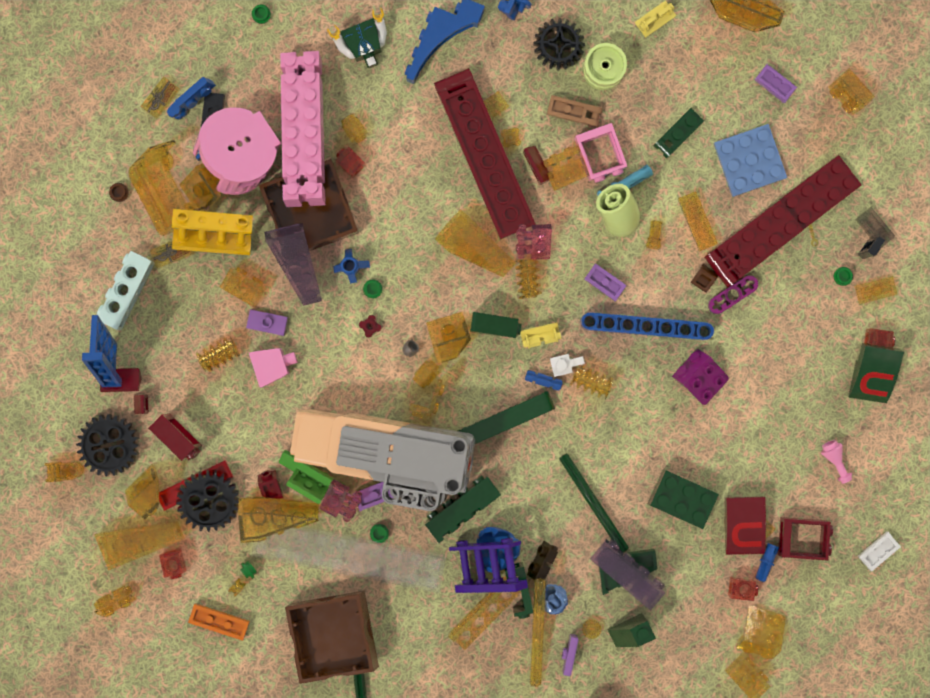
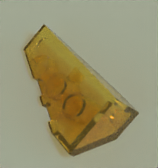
(468, 241)
(268, 516)

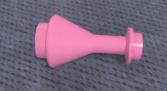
(833, 452)

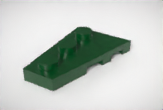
(643, 557)

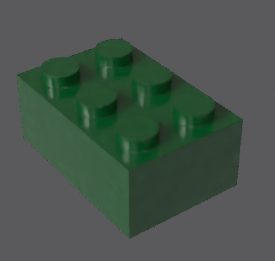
(683, 499)

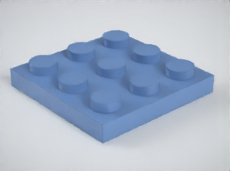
(750, 160)

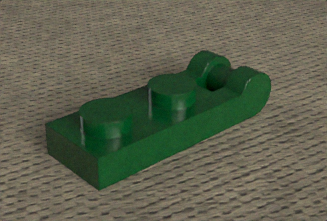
(679, 132)

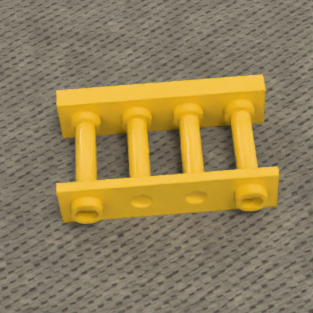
(211, 241)

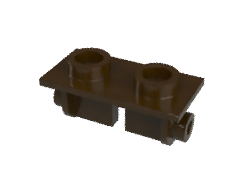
(545, 553)

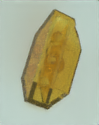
(749, 14)

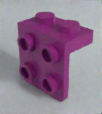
(701, 376)

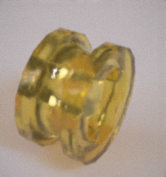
(237, 587)

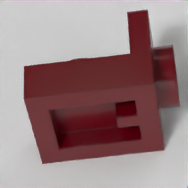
(269, 485)

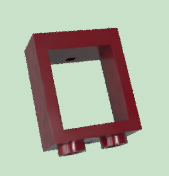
(175, 437)
(785, 539)

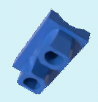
(512, 7)

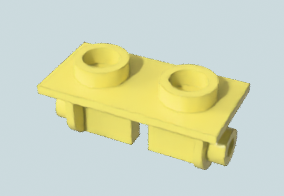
(656, 18)
(534, 336)

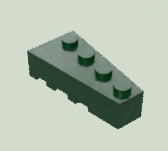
(461, 508)

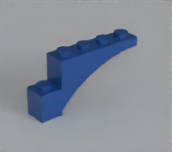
(440, 29)

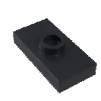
(212, 104)
(871, 247)

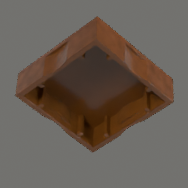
(321, 223)
(332, 637)

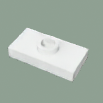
(879, 551)

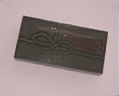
(874, 226)

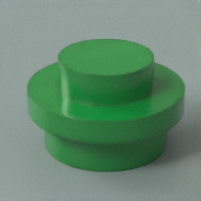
(261, 14)
(843, 276)
(372, 289)
(379, 533)
(248, 570)

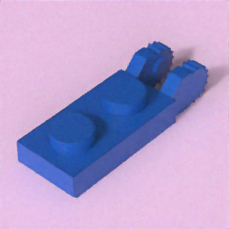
(190, 98)

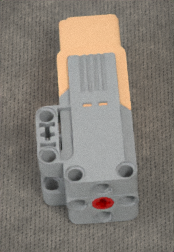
(401, 454)

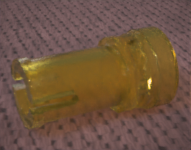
(654, 235)

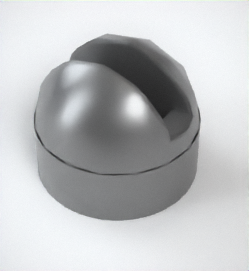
(410, 348)

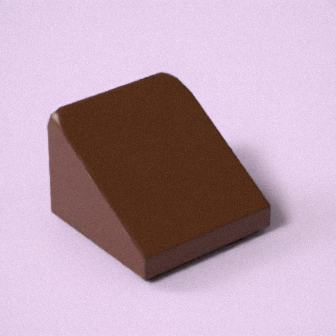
(704, 278)

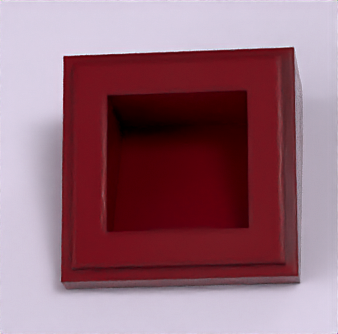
(141, 404)

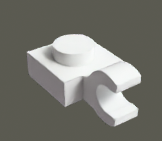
(563, 364)

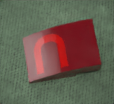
(745, 525)

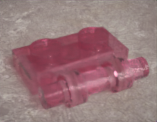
(540, 241)
(336, 496)

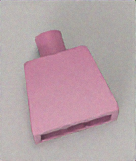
(271, 365)

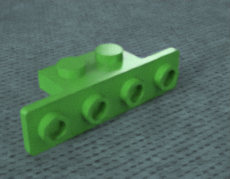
(306, 478)

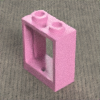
(595, 134)

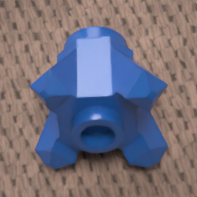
(350, 266)

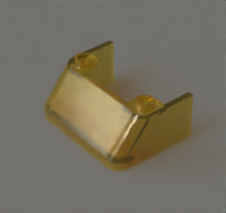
(157, 187)

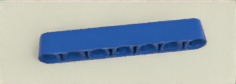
(656, 324)

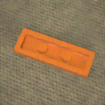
(218, 621)

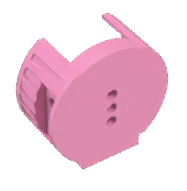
(246, 165)

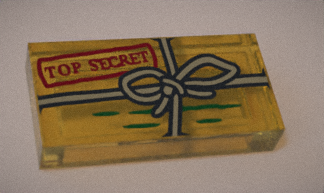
(160, 97)
(166, 255)

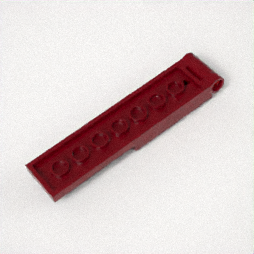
(484, 153)
(782, 221)

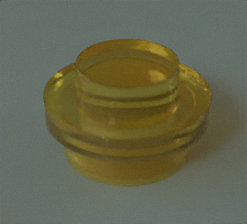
(591, 629)

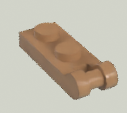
(574, 111)

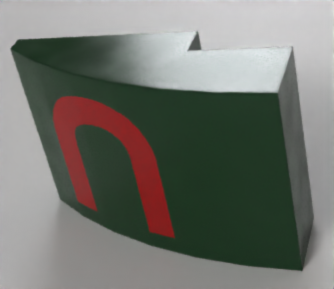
(875, 373)

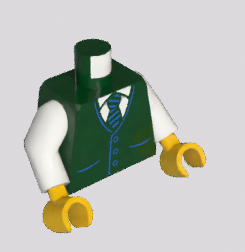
(362, 40)

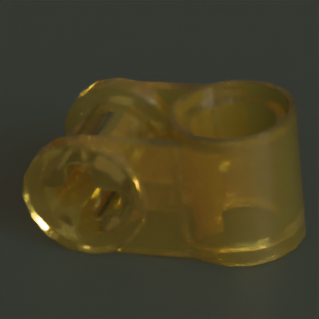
(61, 471)

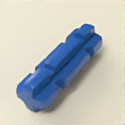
(543, 380)

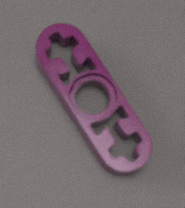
(747, 291)

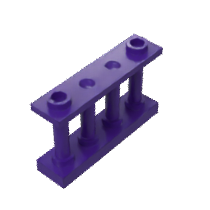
(482, 584)

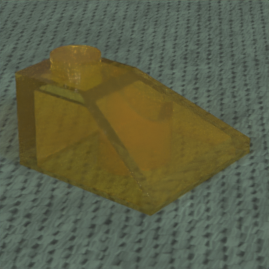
(201, 186)
(448, 336)
(144, 493)

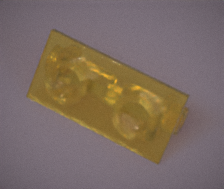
(106, 605)

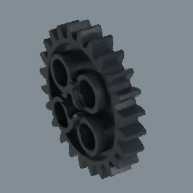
(104, 429)
(198, 487)

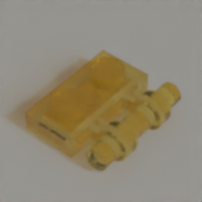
(569, 173)

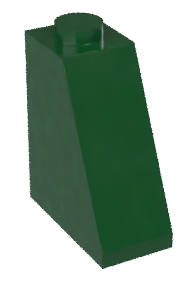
(495, 325)
(632, 632)

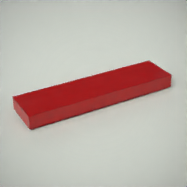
(169, 496)

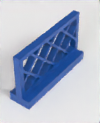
(102, 355)

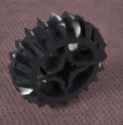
(566, 44)

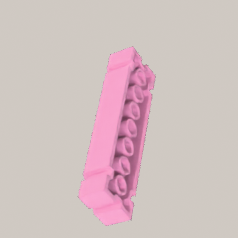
(302, 129)

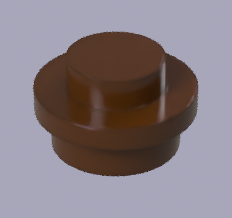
(118, 192)

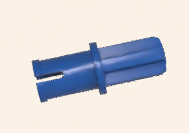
(766, 562)

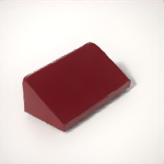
(536, 164)
(130, 378)

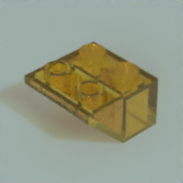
(850, 92)

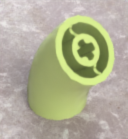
(618, 210)

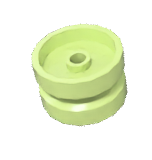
(616, 64)

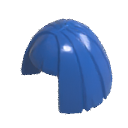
(495, 534)

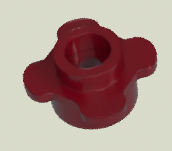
(375, 326)

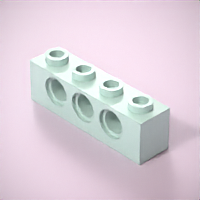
(117, 319)

